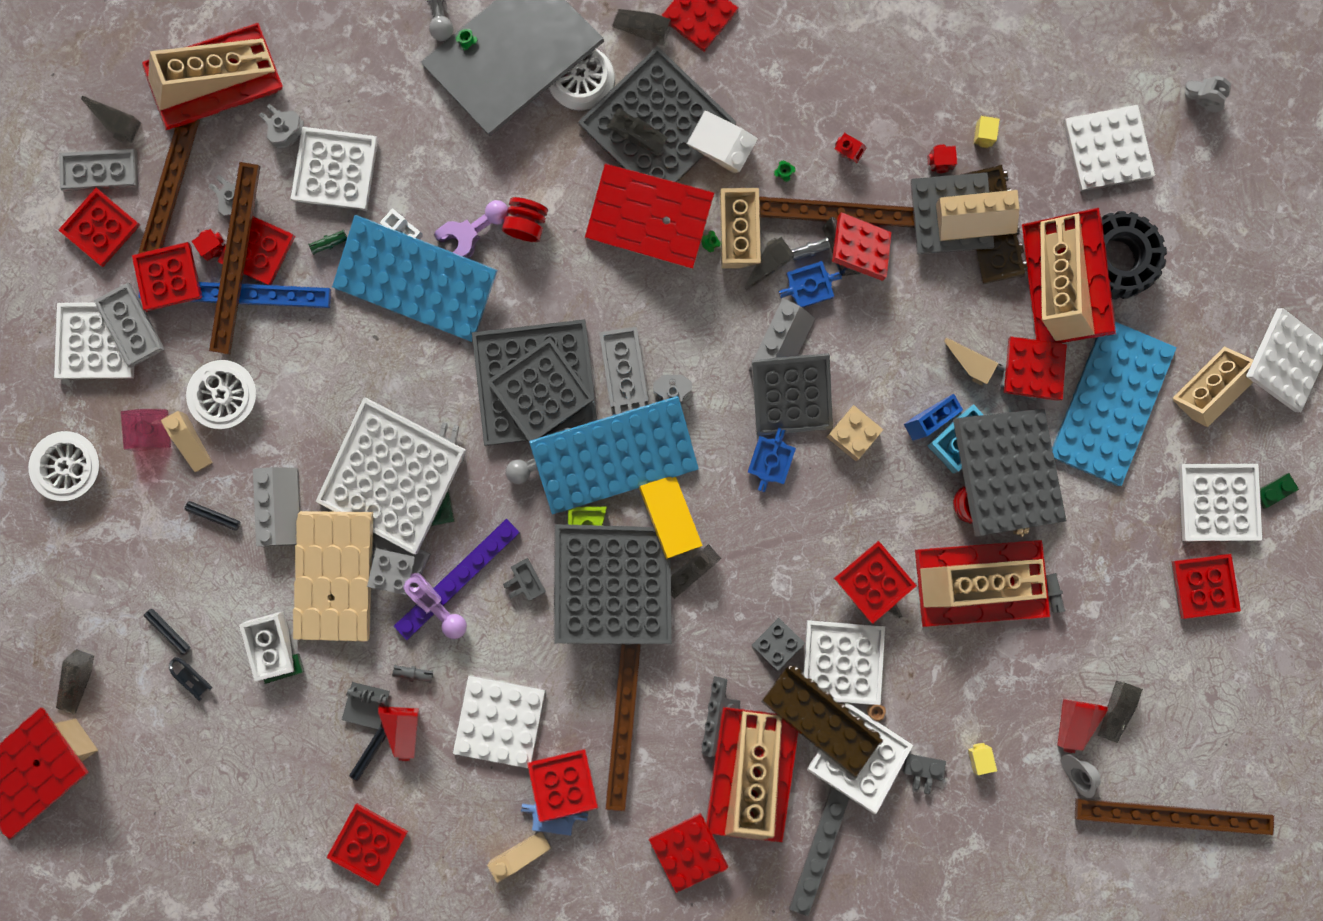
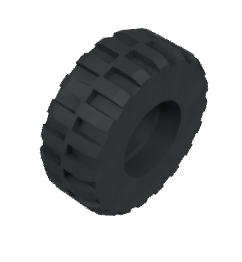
(1147, 251)

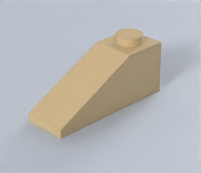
(975, 364)
(187, 441)
(518, 856)

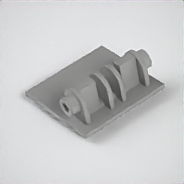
(390, 571)

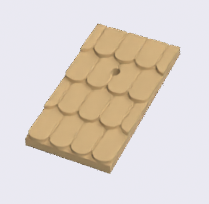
(332, 576)

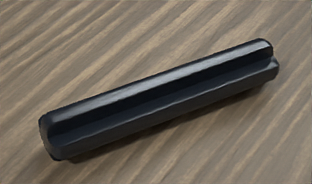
(212, 515)
(166, 631)
(368, 754)

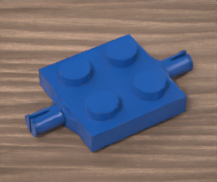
(810, 284)
(771, 460)

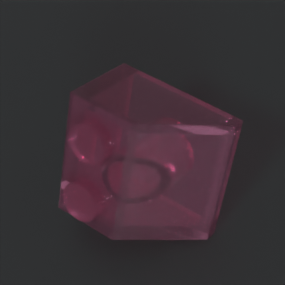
(144, 429)

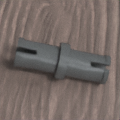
(810, 249)
(1055, 593)
(412, 673)

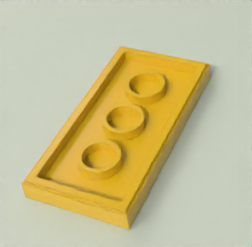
(670, 516)

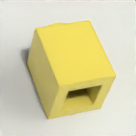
(986, 131)
(982, 759)

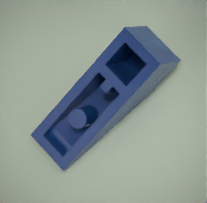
(933, 418)

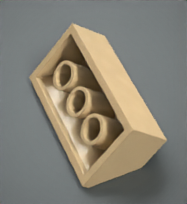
(978, 215)
(739, 227)
(1215, 386)

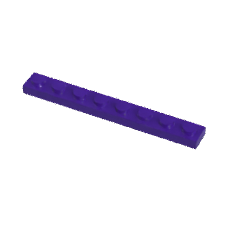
(460, 576)

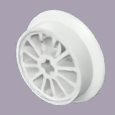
(590, 98)
(203, 378)
(44, 451)

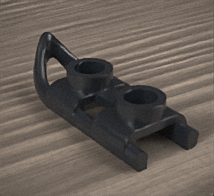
(186, 674)

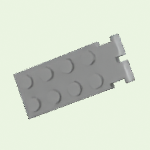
(623, 369)

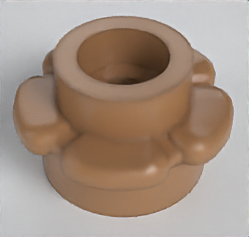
(881, 712)

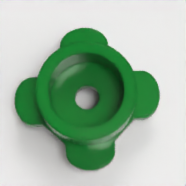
(466, 34)
(783, 165)
(710, 241)

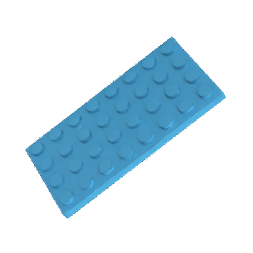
(414, 278)
(1112, 403)
(614, 455)

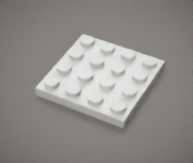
(1109, 148)
(334, 168)
(86, 346)
(1288, 360)
(1220, 502)
(845, 660)
(499, 721)
(877, 774)

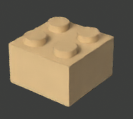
(854, 433)

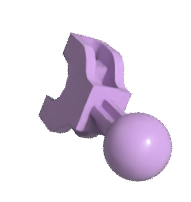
(467, 233)
(425, 596)

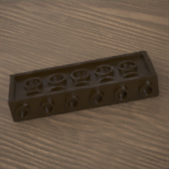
(1005, 258)
(822, 720)

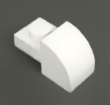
(397, 222)

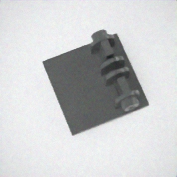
(778, 644)
(363, 705)

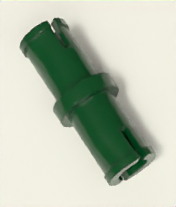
(328, 242)

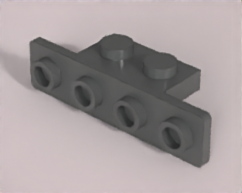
(715, 706)

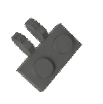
(527, 579)
(924, 767)

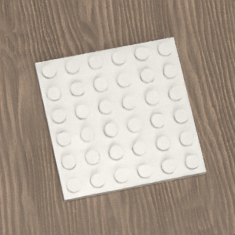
(392, 471)

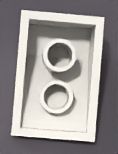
(722, 141)
(268, 645)

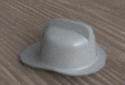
(1083, 775)

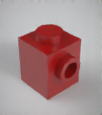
(850, 147)
(942, 158)
(209, 244)

